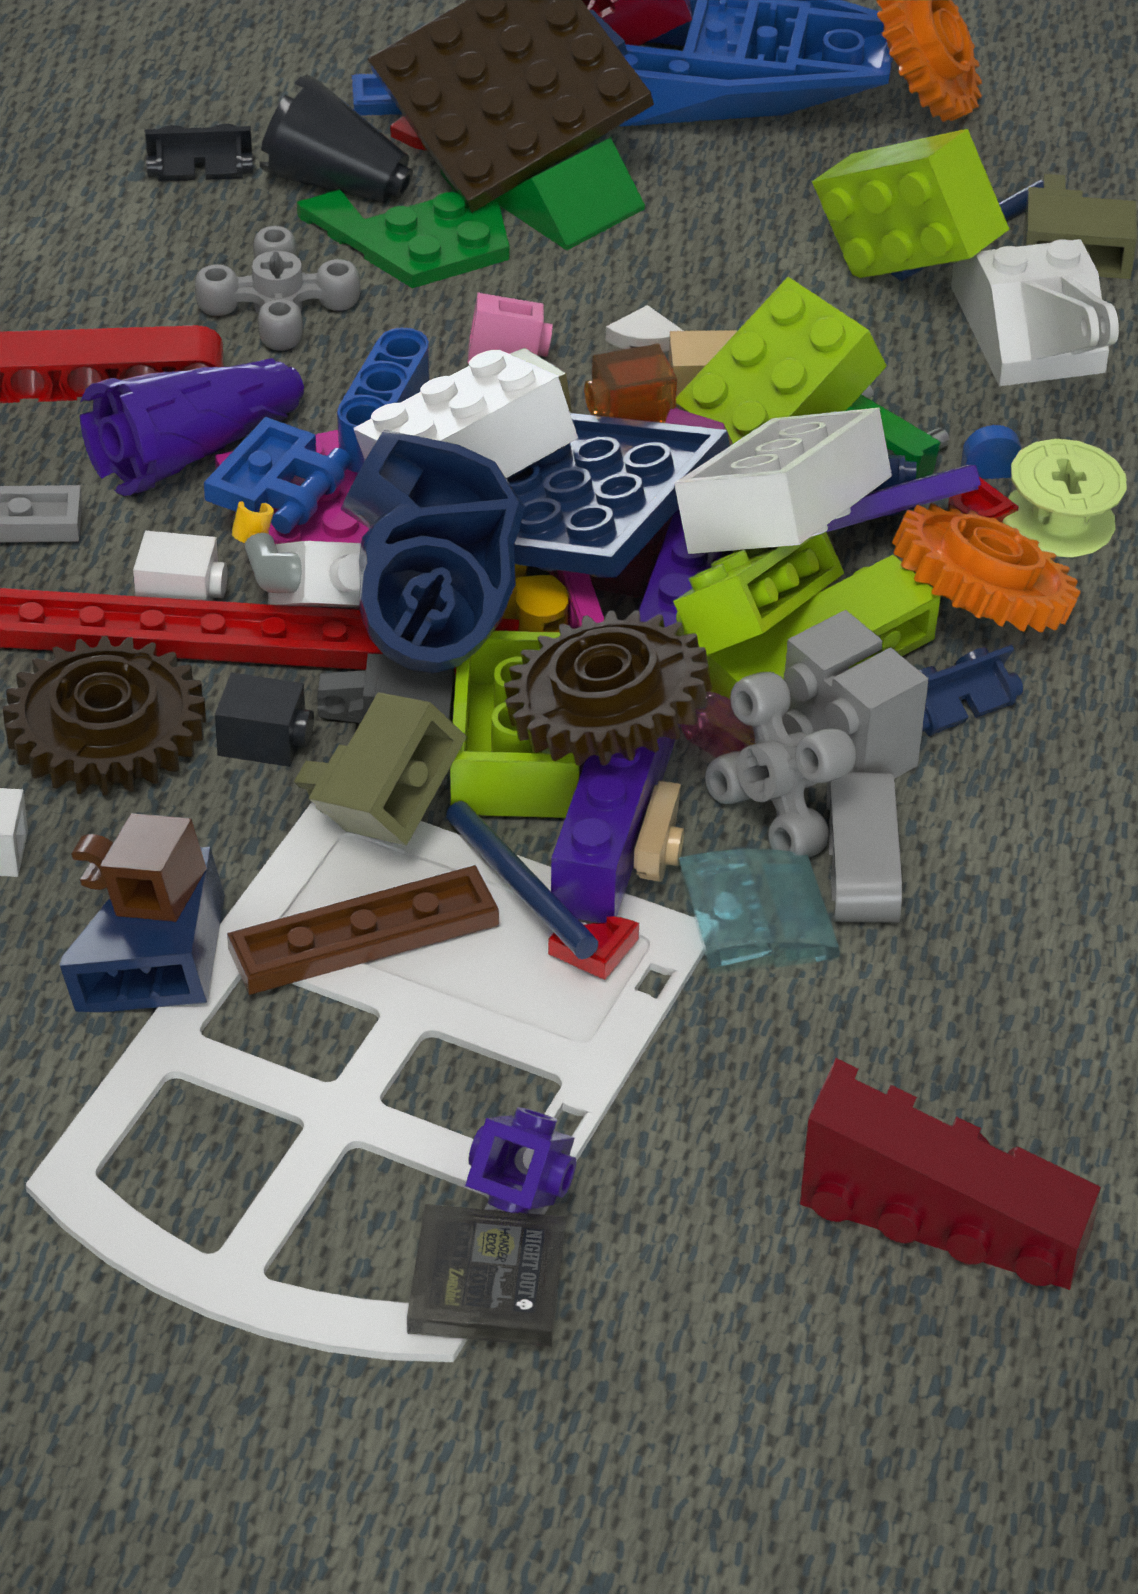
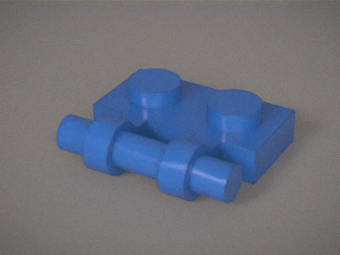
(263, 470)

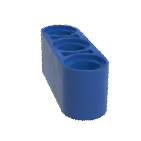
(389, 375)

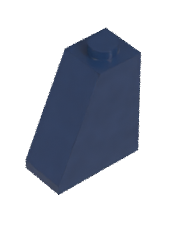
(147, 961)

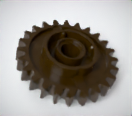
(608, 687)
(104, 715)

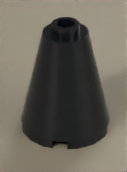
(332, 146)

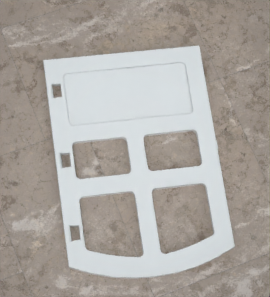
(478, 991)

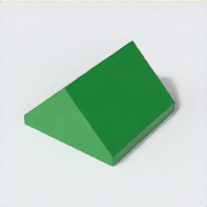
(577, 196)

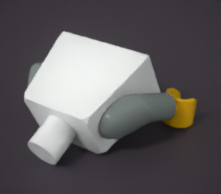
(299, 571)

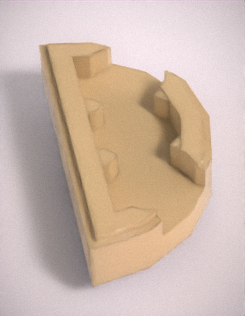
(659, 839)

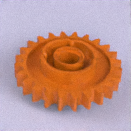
(933, 54)
(985, 567)

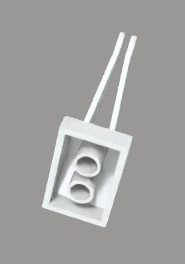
(1037, 311)

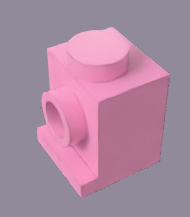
(508, 326)

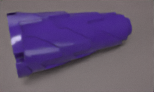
(168, 419)

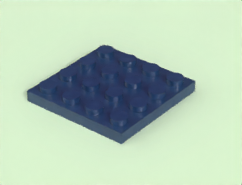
(606, 492)

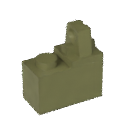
(1102, 224)
(387, 770)

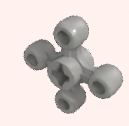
(277, 287)
(780, 764)

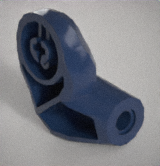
(434, 550)

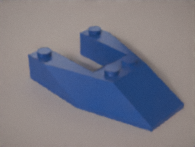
(760, 59)

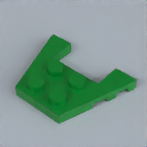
(415, 241)

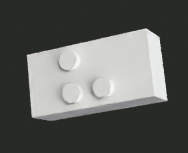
(783, 481)

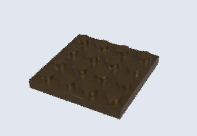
(508, 89)

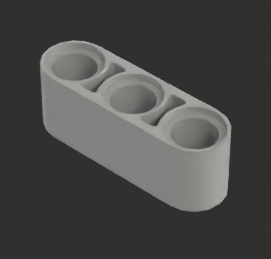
(864, 848)

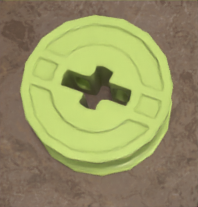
(1066, 496)

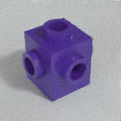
(499, 1165)

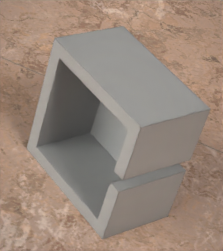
(872, 702)

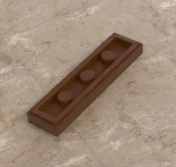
(362, 929)

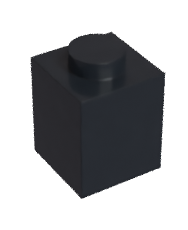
(262, 720)

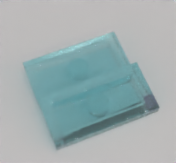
(758, 907)

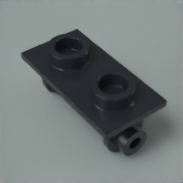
(176, 149)

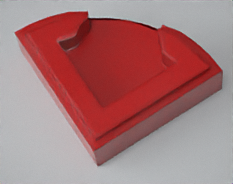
(614, 942)

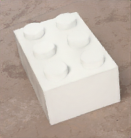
(491, 407)

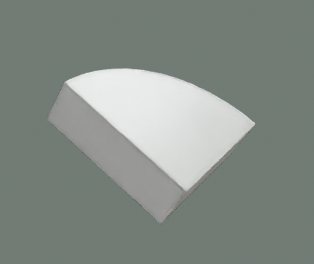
(641, 329)

